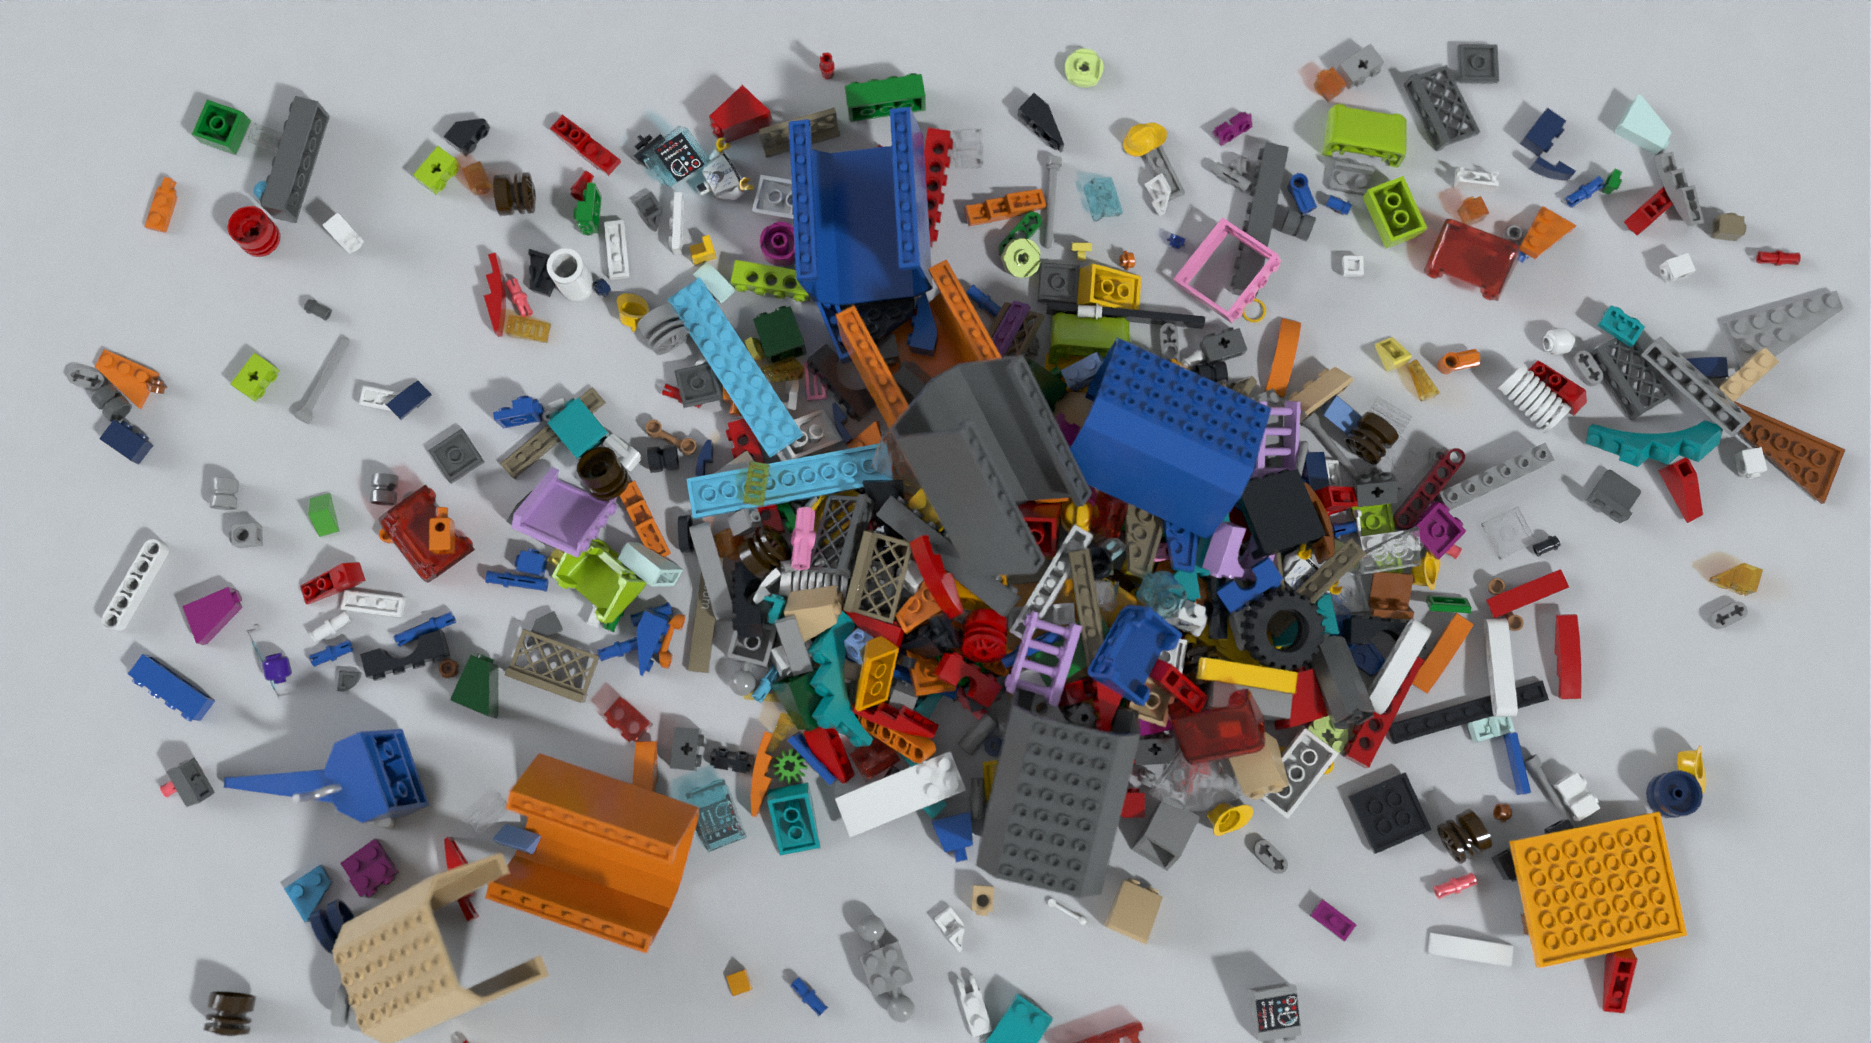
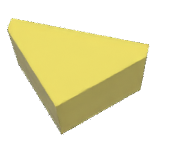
(1392, 354)

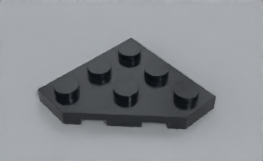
(885, 316)

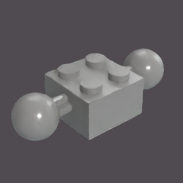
(751, 652)
(886, 968)

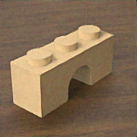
(1748, 374)

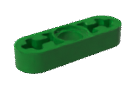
(1025, 221)

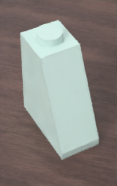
(1644, 127)
(649, 565)

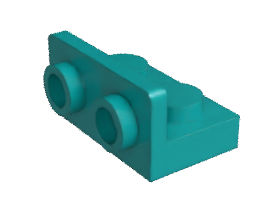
(1620, 325)
(777, 610)

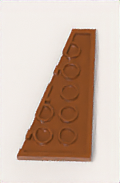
(1797, 453)

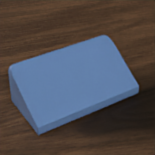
(1341, 414)
(517, 839)

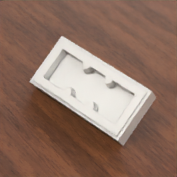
(376, 398)

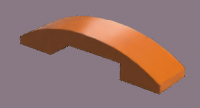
(1284, 356)

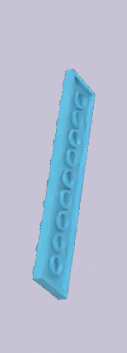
(735, 368)
(787, 481)

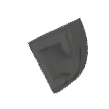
(348, 680)

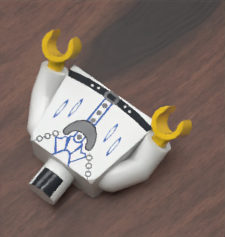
(722, 176)
(1299, 567)
(1190, 619)

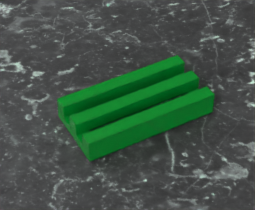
(1448, 604)

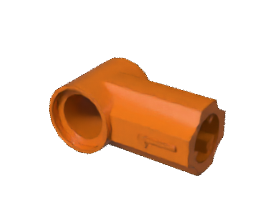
(1459, 361)

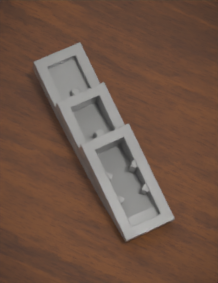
(1682, 196)

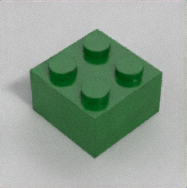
(221, 127)

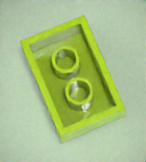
(1394, 212)

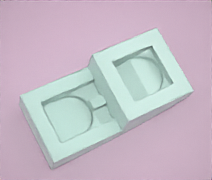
(715, 282)
(1490, 728)

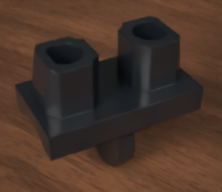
(643, 142)
(945, 632)

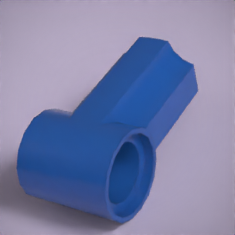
(1303, 195)

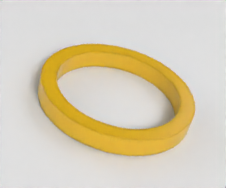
(1257, 320)

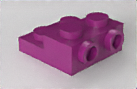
(1439, 529)
(369, 869)

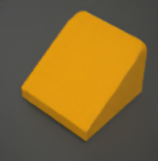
(739, 982)

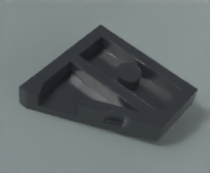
(540, 278)

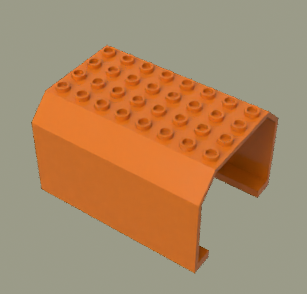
(960, 340)
(603, 855)

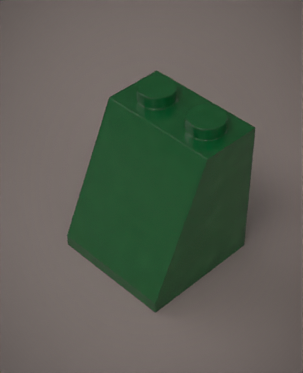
(780, 334)
(1049, 384)
(478, 686)
(799, 699)

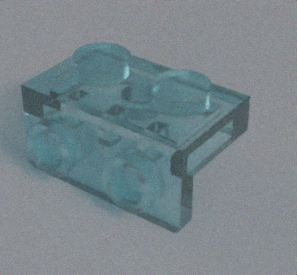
(1102, 198)

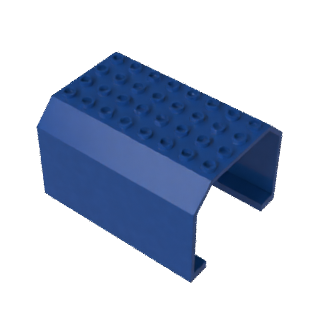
(861, 217)
(1168, 439)

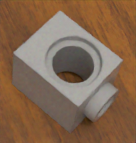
(745, 522)
(254, 538)

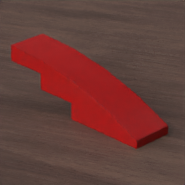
(497, 298)
(938, 582)
(1527, 593)
(1568, 656)
(900, 720)
(455, 859)

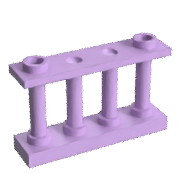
(1290, 444)
(1058, 673)

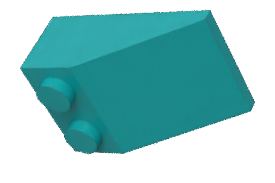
(1326, 608)
(793, 818)
(1020, 1023)

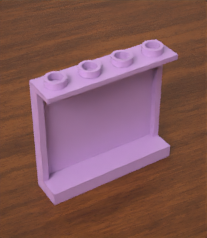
(562, 515)

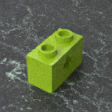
(437, 161)
(245, 379)

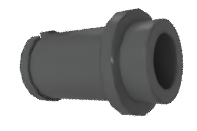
(313, 307)

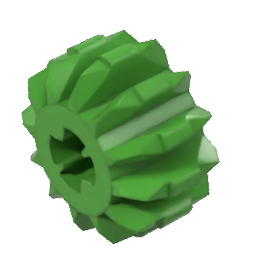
(793, 759)

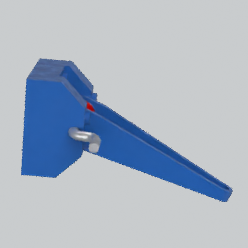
(364, 778)

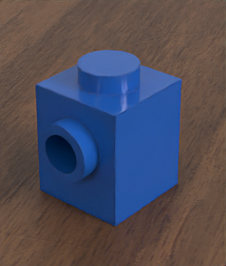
(531, 562)

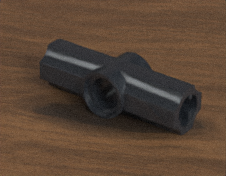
(1216, 609)

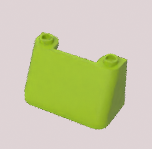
(1366, 134)
(1084, 335)
(600, 579)

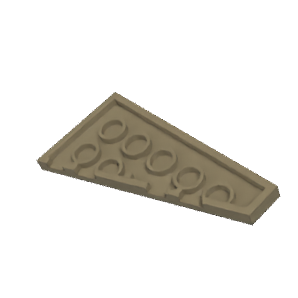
(1142, 540)

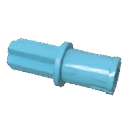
(765, 685)

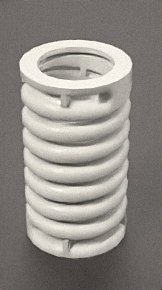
(564, 263)
(1536, 395)
(788, 586)

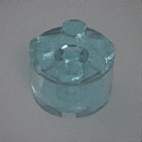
(1162, 593)

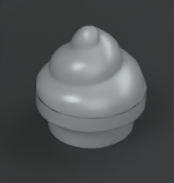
(1240, 164)

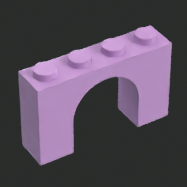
(1223, 553)

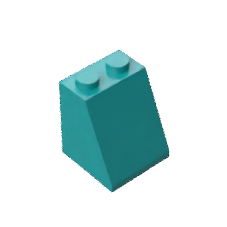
(578, 428)

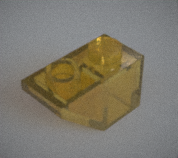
(1741, 578)

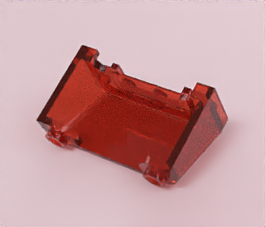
(1473, 258)
(409, 530)
(1219, 731)

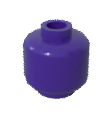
(276, 668)

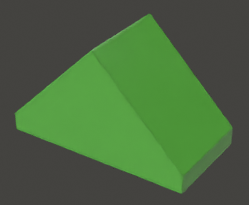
(323, 515)

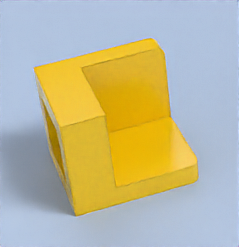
(703, 251)

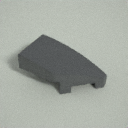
(650, 209)
(546, 626)

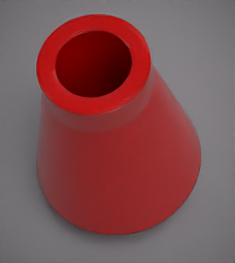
(581, 184)

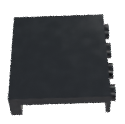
(1279, 513)

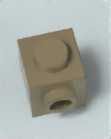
(1728, 227)

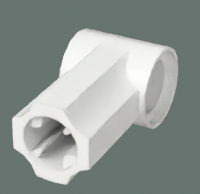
(627, 454)

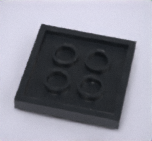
(1389, 813)

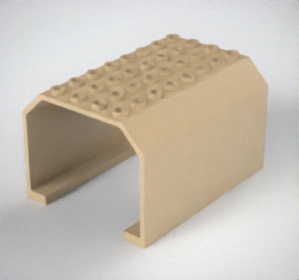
(400, 968)

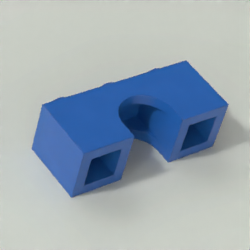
(1236, 596)

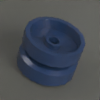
(1674, 794)
(328, 923)

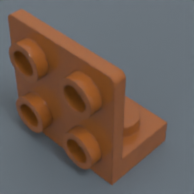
(1391, 595)

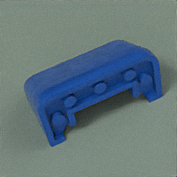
(1132, 651)

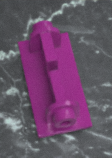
(1239, 124)

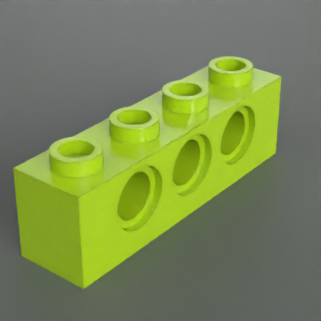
(743, 270)

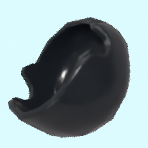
(1101, 562)

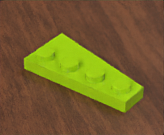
(1376, 520)

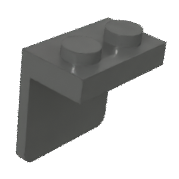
(1614, 496)

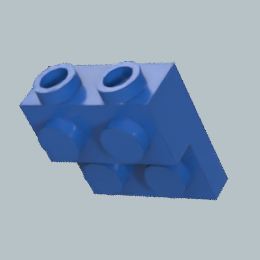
(524, 411)

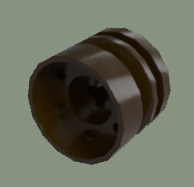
(512, 194)
(1371, 438)
(603, 473)
(764, 551)
(1192, 661)
(1464, 836)
(229, 1013)

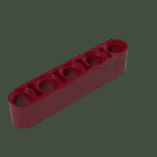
(1437, 485)

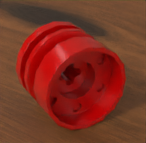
(246, 225)
(985, 636)

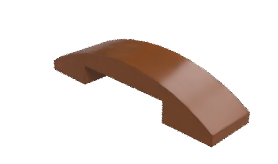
(1325, 546)

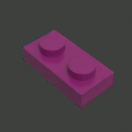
(1333, 920)

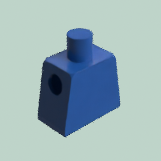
(955, 834)

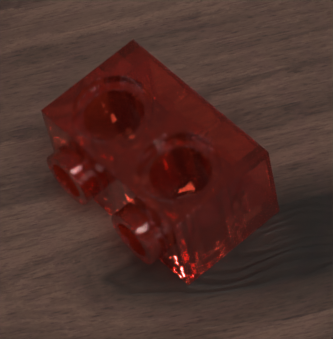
(1108, 515)
(630, 716)
(874, 758)

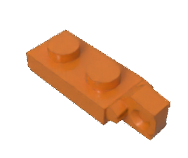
(162, 206)

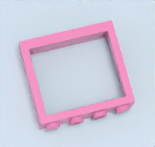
(1206, 249)

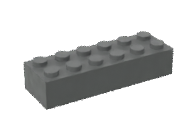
(295, 159)

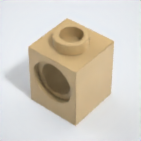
(979, 890)

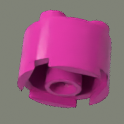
(773, 236)

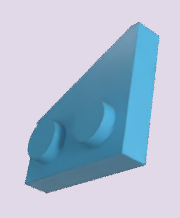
(308, 891)

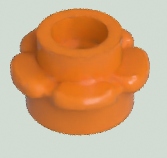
(1127, 260)

